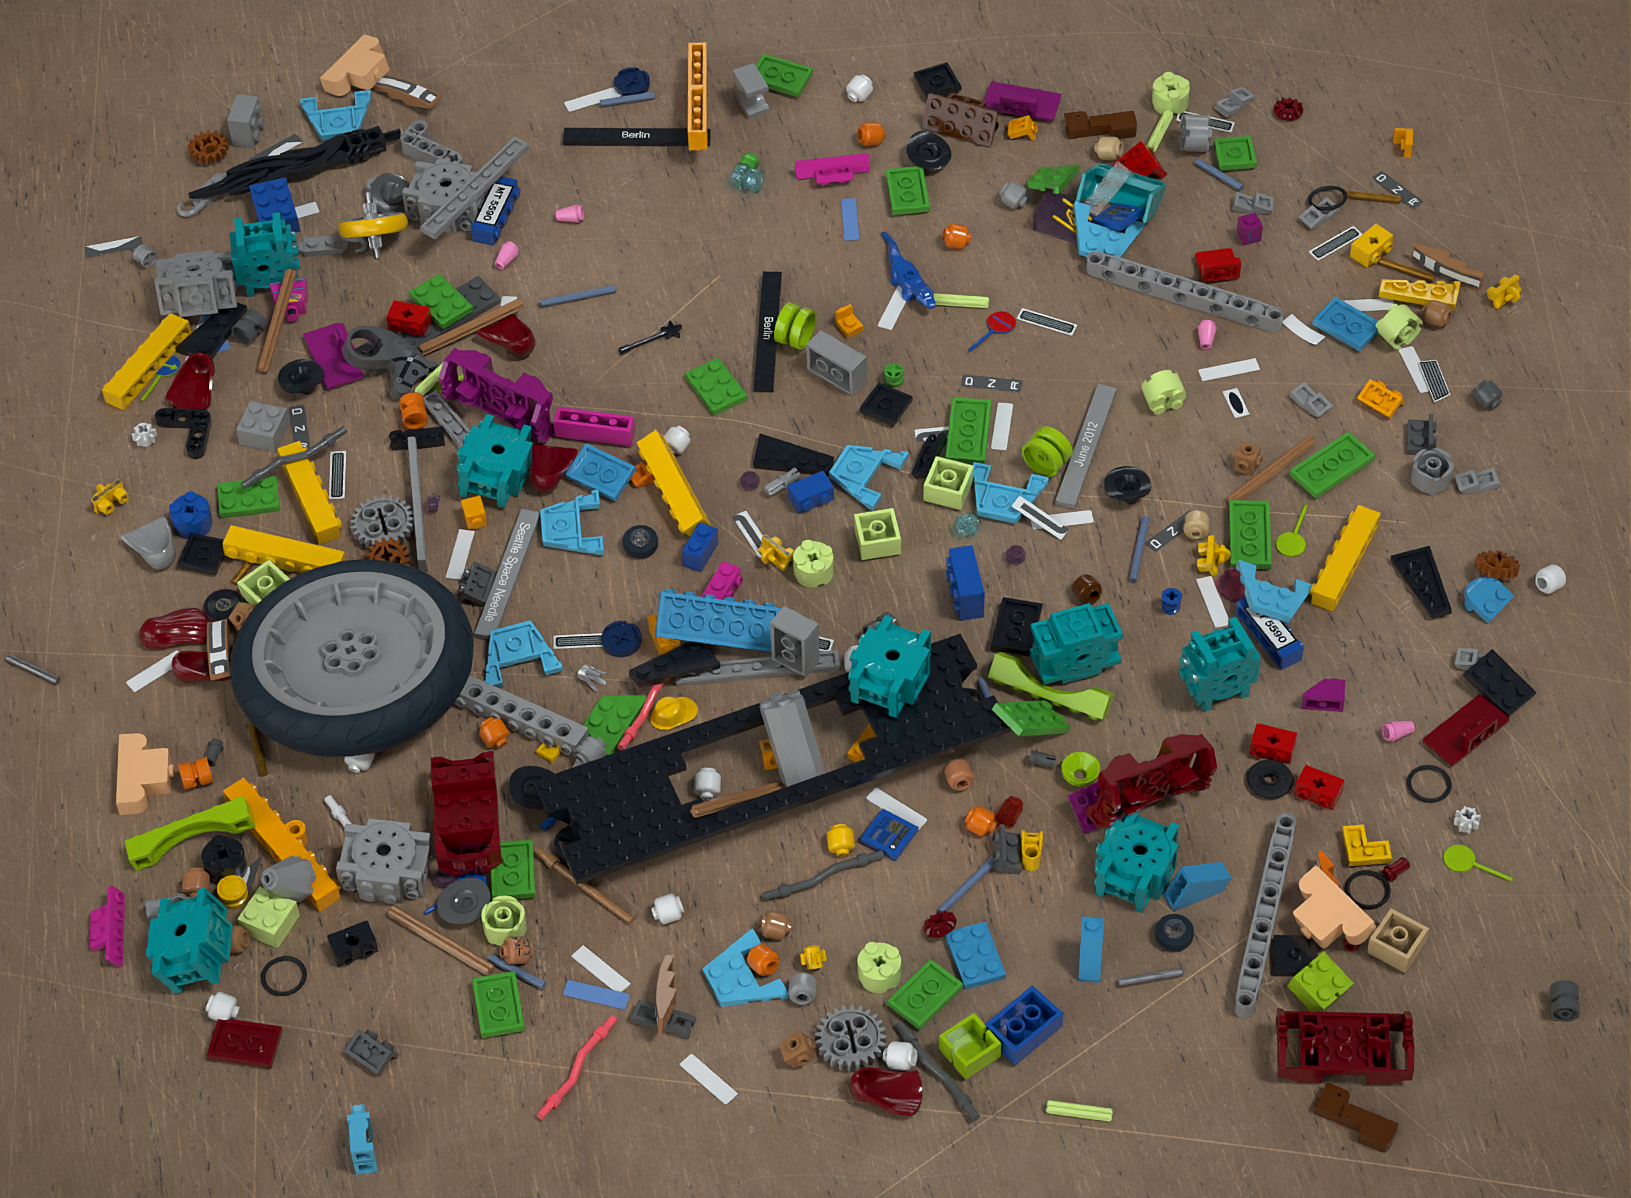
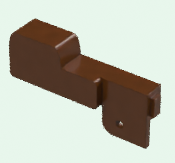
(1118, 125)
(1372, 1128)

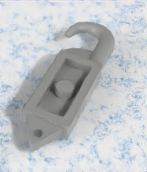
(199, 204)
(329, 245)

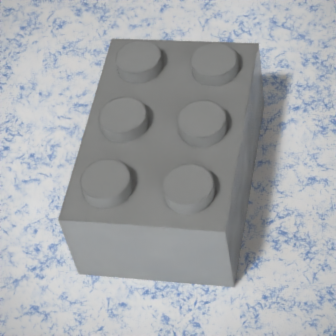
(836, 363)
(795, 641)

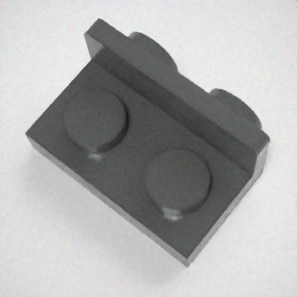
(1421, 435)
(476, 584)
(1007, 851)
(370, 1051)

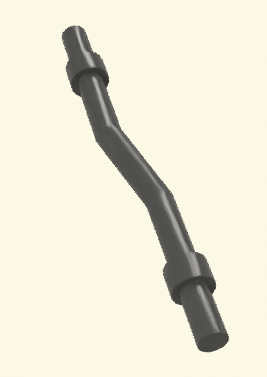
(259, 475)
(785, 890)
(962, 1099)

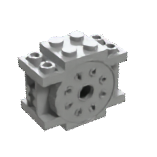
(434, 187)
(196, 283)
(383, 844)

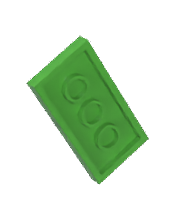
(968, 430)
(1332, 465)
(1250, 533)
(1031, 718)

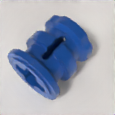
(1171, 601)

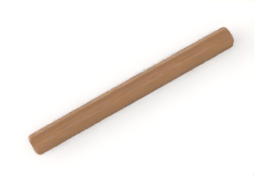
(277, 320)
(471, 326)
(1272, 469)
(727, 801)
(441, 940)

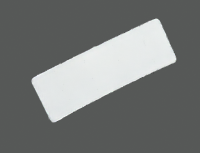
(1302, 330)

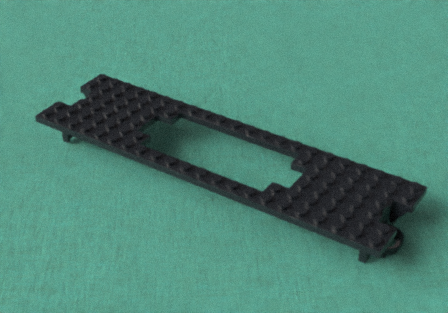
(629, 812)

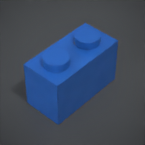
(810, 492)
(700, 547)

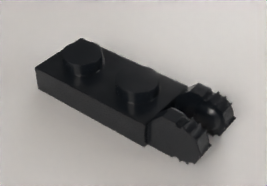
(424, 437)
(930, 449)

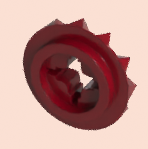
(1288, 114)
(946, 923)

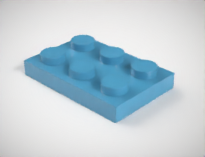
(1346, 324)
(600, 472)
(975, 955)

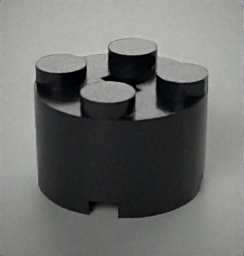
(223, 858)

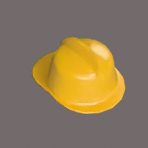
(672, 712)

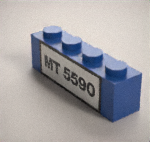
(495, 211)
(1272, 635)

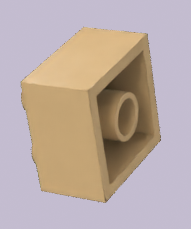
(1398, 940)

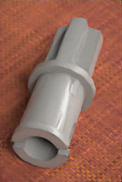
(781, 482)

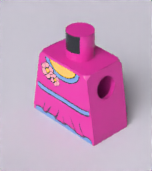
(298, 299)

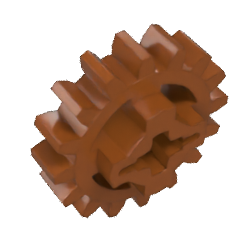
(208, 147)
(395, 556)
(1497, 565)

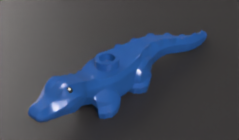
(907, 276)

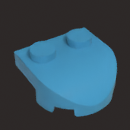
(1486, 597)

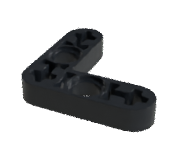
(195, 425)

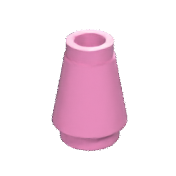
(570, 214)
(507, 253)
(1206, 334)
(1397, 729)

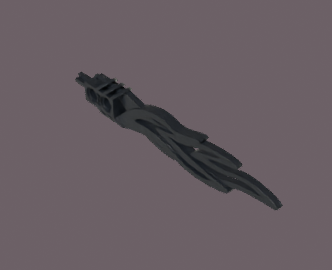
(301, 162)

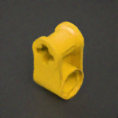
(1031, 850)

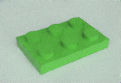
(784, 75)
(907, 190)
(443, 299)
(716, 386)
(255, 499)
(516, 873)
(925, 994)
(498, 1004)

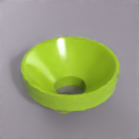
(1080, 762)

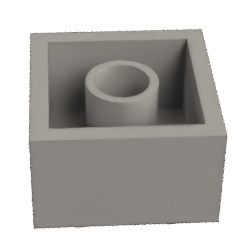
(245, 121)
(263, 426)

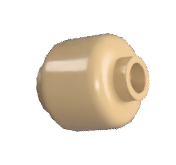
(1109, 148)
(1196, 523)

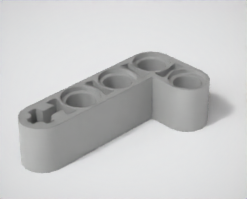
(417, 145)

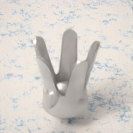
(588, 672)

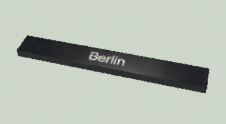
(627, 136)
(766, 343)

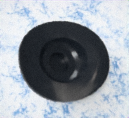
(928, 150)
(300, 376)
(1127, 484)
(522, 787)

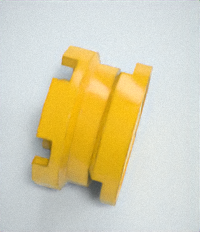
(232, 892)

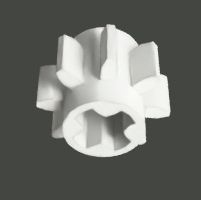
(144, 434)
(1467, 819)

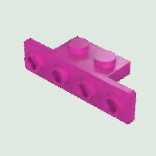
(832, 168)
(108, 927)

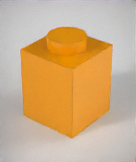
(474, 512)

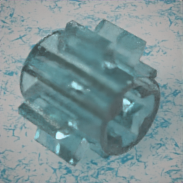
(967, 524)

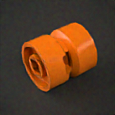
(413, 411)
(195, 773)

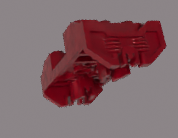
(1131, 786)
(466, 813)
(1344, 1045)

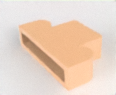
(359, 67)
(140, 773)
(1330, 912)

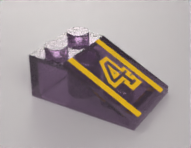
(1056, 217)

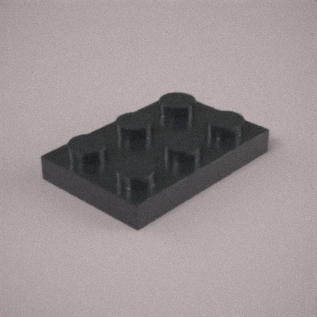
(1013, 626)
(1499, 683)

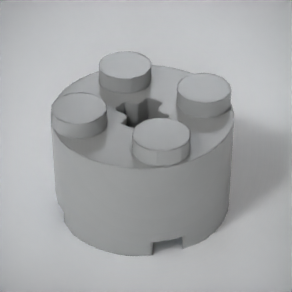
(1195, 133)
(1432, 471)

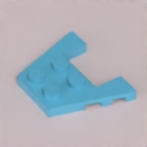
(337, 120)
(1099, 238)
(857, 467)
(996, 500)
(563, 528)
(1270, 599)
(516, 645)
(733, 980)

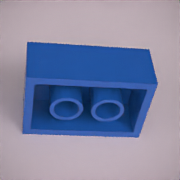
(274, 198)
(965, 583)
(1025, 1024)

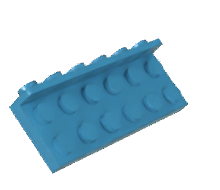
(715, 620)

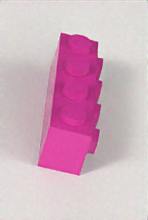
(594, 426)
(725, 581)

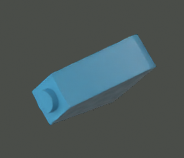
(1196, 884)
(1091, 949)

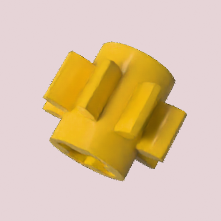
(813, 957)

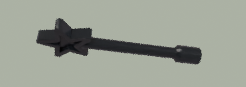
(669, 331)

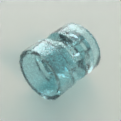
(749, 178)

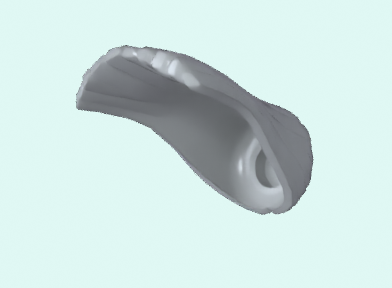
(153, 543)

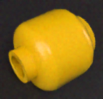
(840, 840)

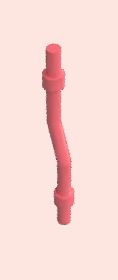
(631, 732)
(599, 1034)

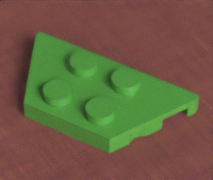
(1054, 178)
(612, 717)

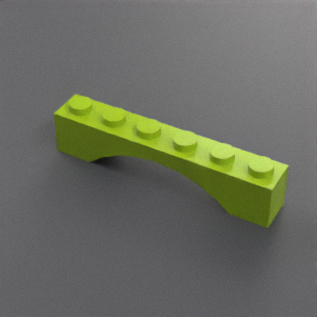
(1011, 671)
(149, 847)

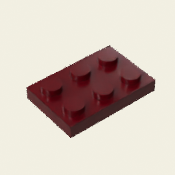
(244, 1043)

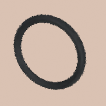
(1328, 188)
(1449, 783)
(1362, 872)
(285, 993)

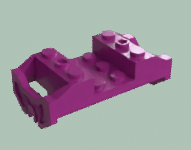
(515, 403)

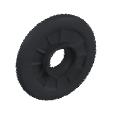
(1266, 789)

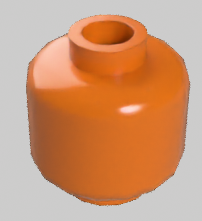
(871, 134)
(956, 236)
(494, 733)
(980, 821)
(763, 960)

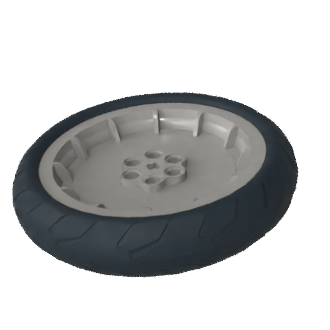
(351, 658)

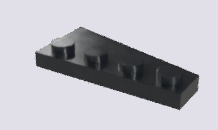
(212, 333)
(783, 456)
(1423, 578)
(674, 664)

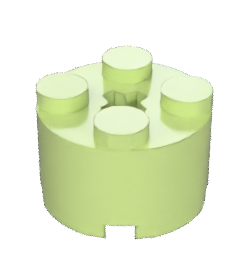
(1170, 93)
(1399, 326)
(1164, 391)
(813, 564)
(503, 919)
(879, 967)

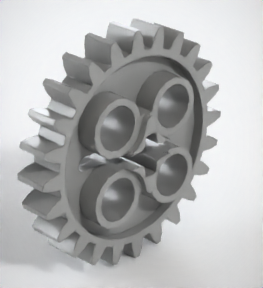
(396, 517)
(830, 1041)

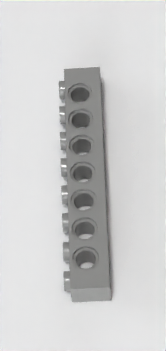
(496, 703)

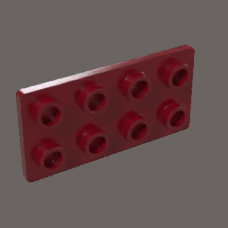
(1466, 730)

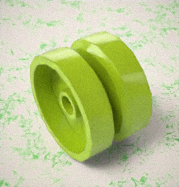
(795, 326)
(1047, 451)

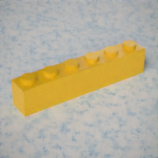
(146, 362)
(672, 482)
(311, 496)
(281, 551)
(1345, 558)

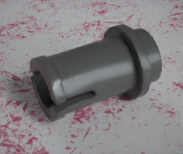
(215, 746)
(1042, 759)

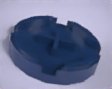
(631, 81)
(621, 639)

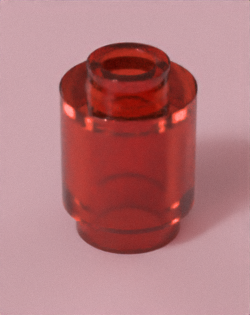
(1009, 811)

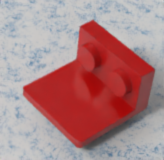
(1142, 161)
(1218, 265)

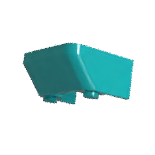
(1135, 191)

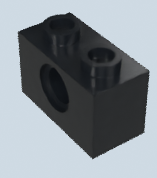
(341, 942)

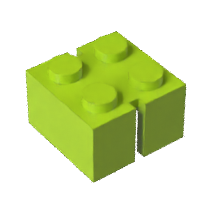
(1319, 983)
(967, 1048)

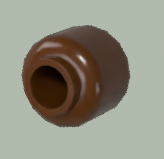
(1087, 589)

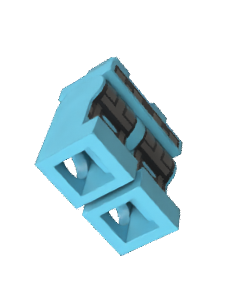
(361, 1141)

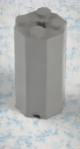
(791, 737)

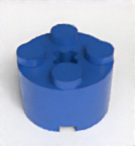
(190, 515)

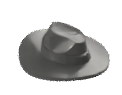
(387, 193)
(463, 901)

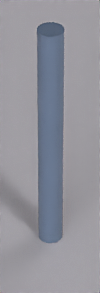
(577, 296)
(1139, 549)
(961, 891)

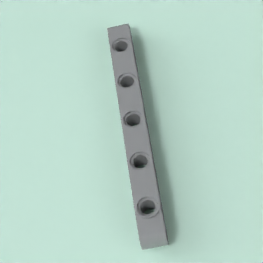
(1184, 291)
(1265, 915)

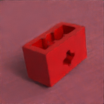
(409, 318)
(1273, 743)
(1319, 787)

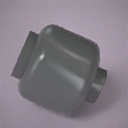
(1487, 395)

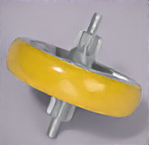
(372, 225)

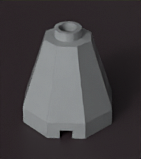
(290, 878)

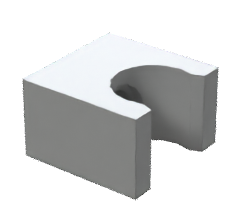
(749, 89)

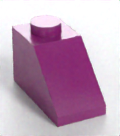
(1325, 696)

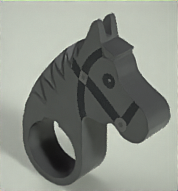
(394, 353)

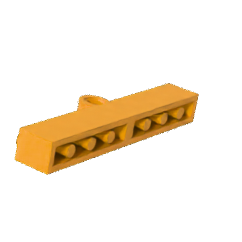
(697, 96)
(284, 841)

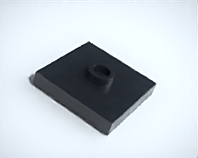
(937, 80)
(886, 404)
(202, 554)
(1292, 953)

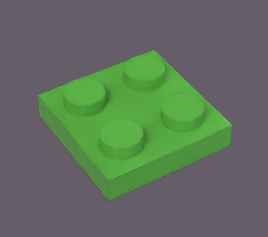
(1235, 153)

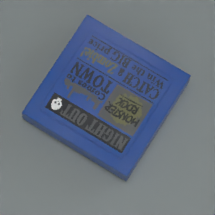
(1118, 216)
(889, 834)

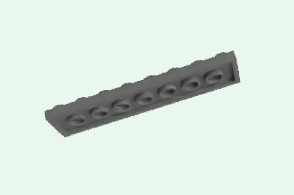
(474, 291)

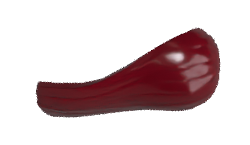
(511, 335)
(193, 383)
(549, 466)
(174, 628)
(193, 666)
(890, 1090)

